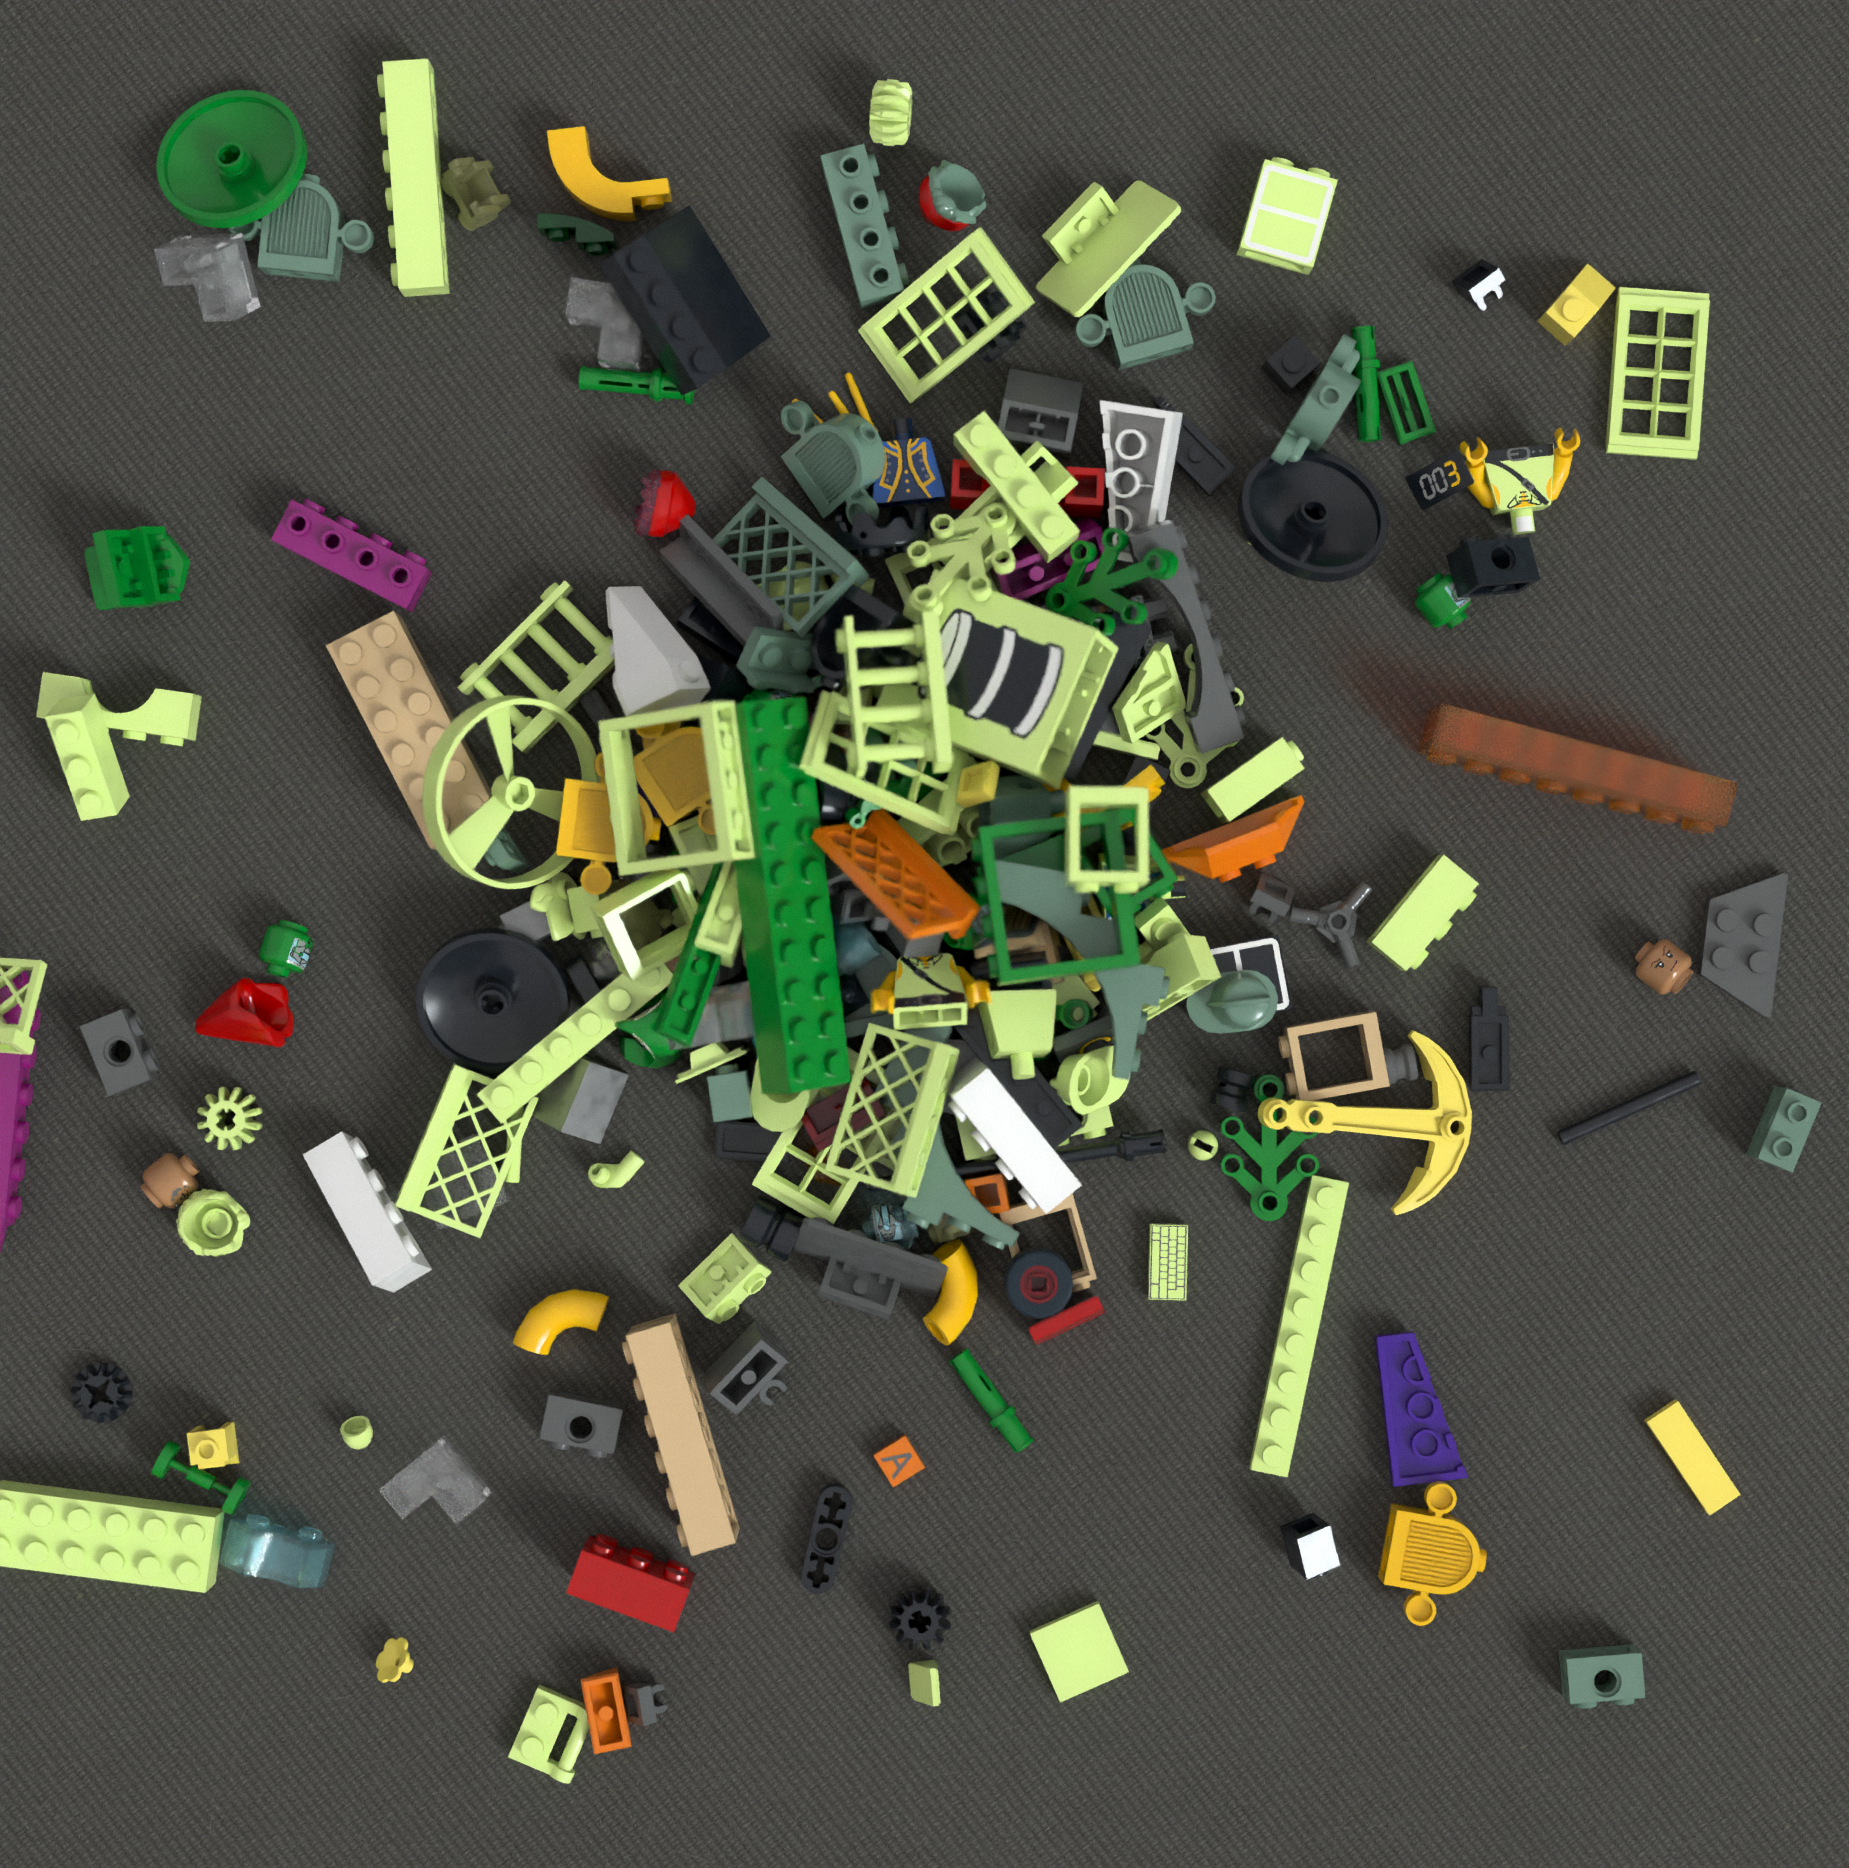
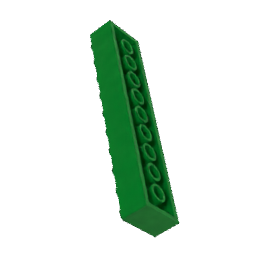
(787, 908)

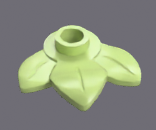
(553, 900)

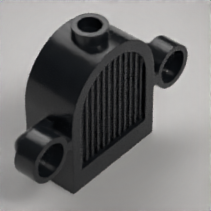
(868, 615)

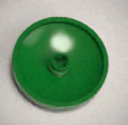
(231, 159)

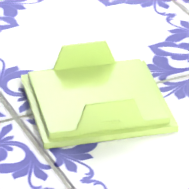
(708, 1058)

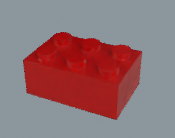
(631, 1582)

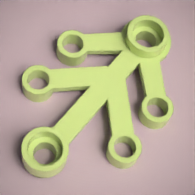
(963, 554)
(1189, 752)

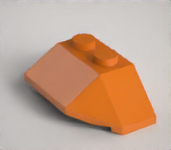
(1238, 843)

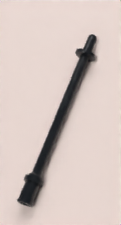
(1124, 1146)

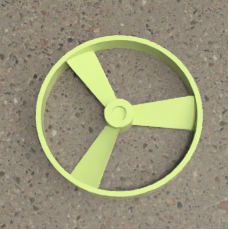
(509, 792)

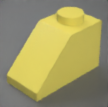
(1576, 305)

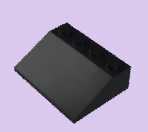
(685, 300)

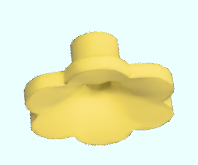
(393, 1660)

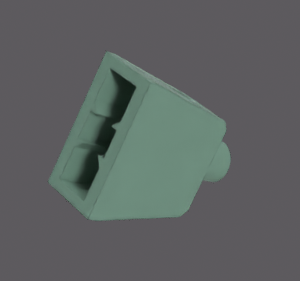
(1018, 801)

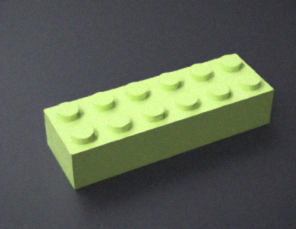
(109, 1536)

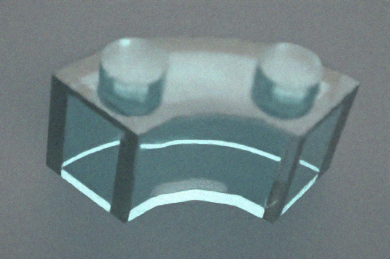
(277, 1552)

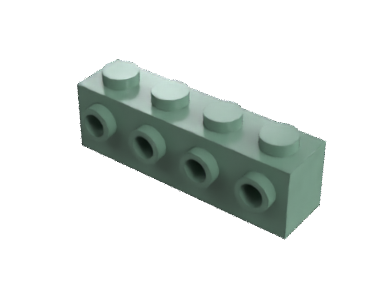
(863, 226)

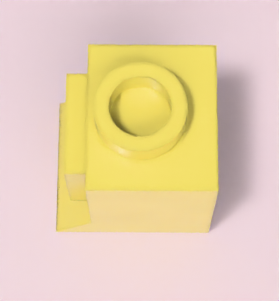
(213, 1446)

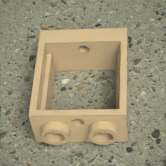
(1372, 1052)
(1022, 1211)

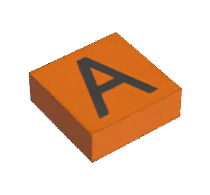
(899, 1460)

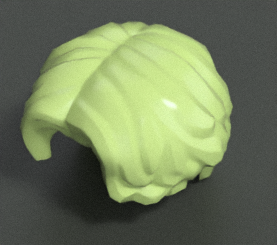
(212, 1223)

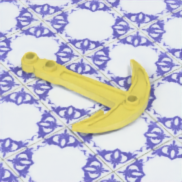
(1430, 1124)

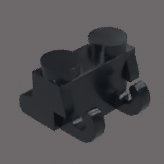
(970, 321)

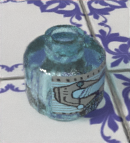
(890, 1224)

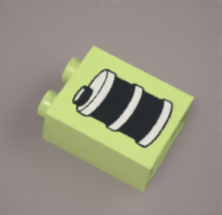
(1013, 681)

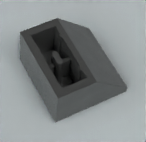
(1040, 410)

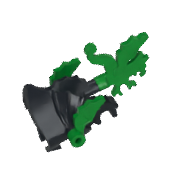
(843, 807)

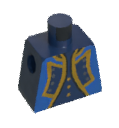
(909, 469)

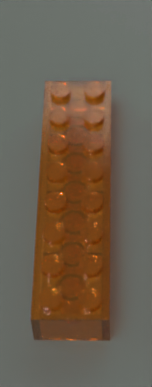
(1577, 767)

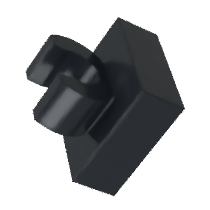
(1479, 281)

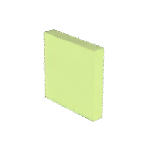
(1079, 1651)

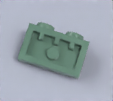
(777, 660)
(506, 854)

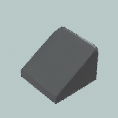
(850, 906)

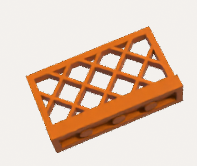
(917, 876)

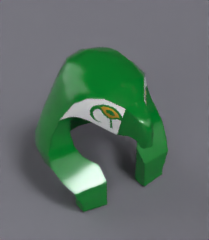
(658, 1051)

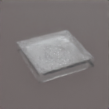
(460, 1187)

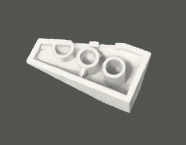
(651, 658)

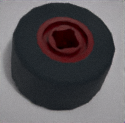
(1033, 1270)

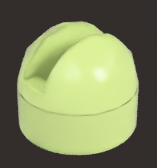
(1207, 1138)
(357, 1432)

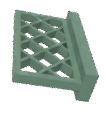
(813, 541)

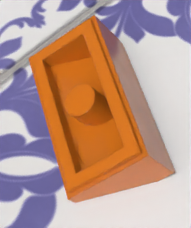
(606, 1711)

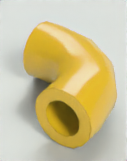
(957, 1293)
(559, 1313)

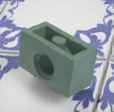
(730, 1092)
(1783, 1128)
(1581, 1665)

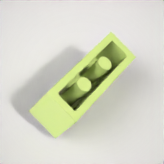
(87, 757)
(1423, 913)

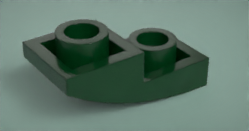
(589, 236)

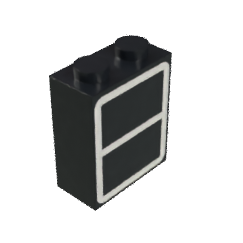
(1259, 955)

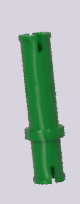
(1367, 391)
(992, 1402)

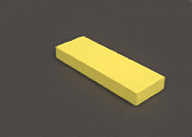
(1692, 1457)

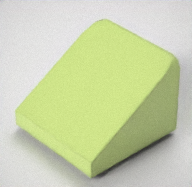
(924, 1682)

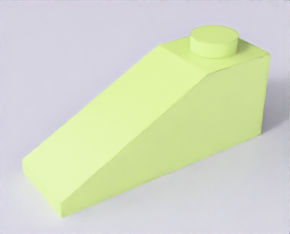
(1188, 965)

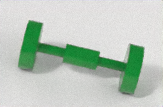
(200, 1477)

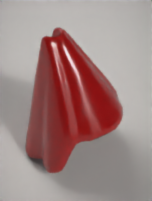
(249, 1014)

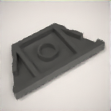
(1744, 941)

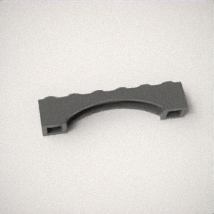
(1213, 716)

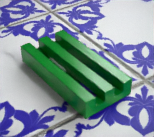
(1391, 408)

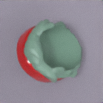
(950, 197)

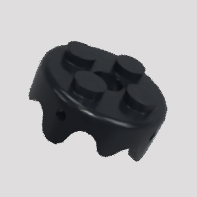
(875, 539)

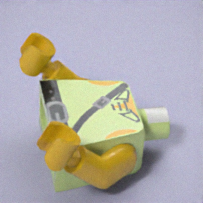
(1520, 478)
(928, 992)

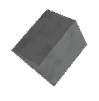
(582, 1099)

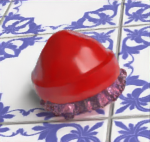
(664, 504)

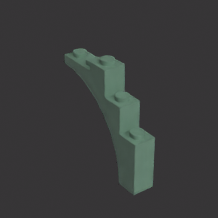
(1124, 990)
(941, 1185)

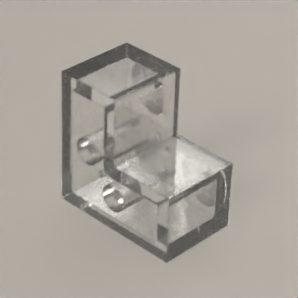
(218, 270)
(599, 306)
(724, 1017)
(436, 1473)

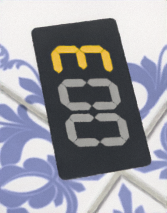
(1440, 479)

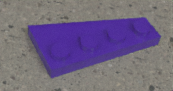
(1414, 1421)

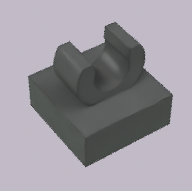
(1271, 895)
(640, 1704)

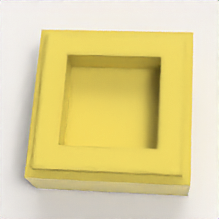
(978, 784)

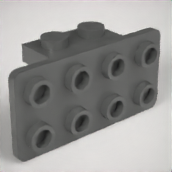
(867, 1271)

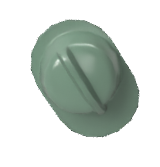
(1234, 1003)

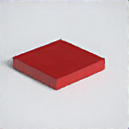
(1066, 1320)

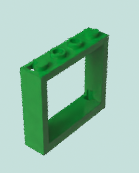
(993, 923)

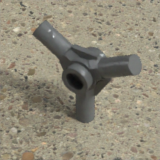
(1336, 921)

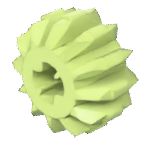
(890, 112)
(216, 1117)

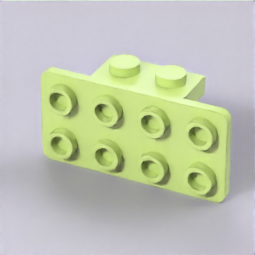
(1100, 241)

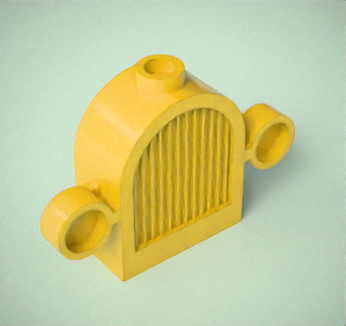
(676, 775)
(587, 828)
(1429, 1552)

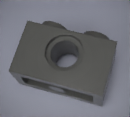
(102, 1038)
(603, 1414)

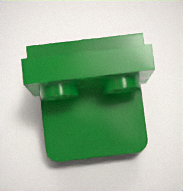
(135, 568)

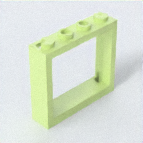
(725, 783)

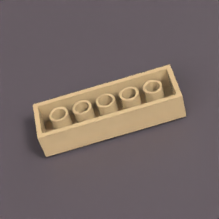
(407, 717)
(682, 1433)

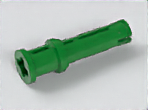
(656, 384)

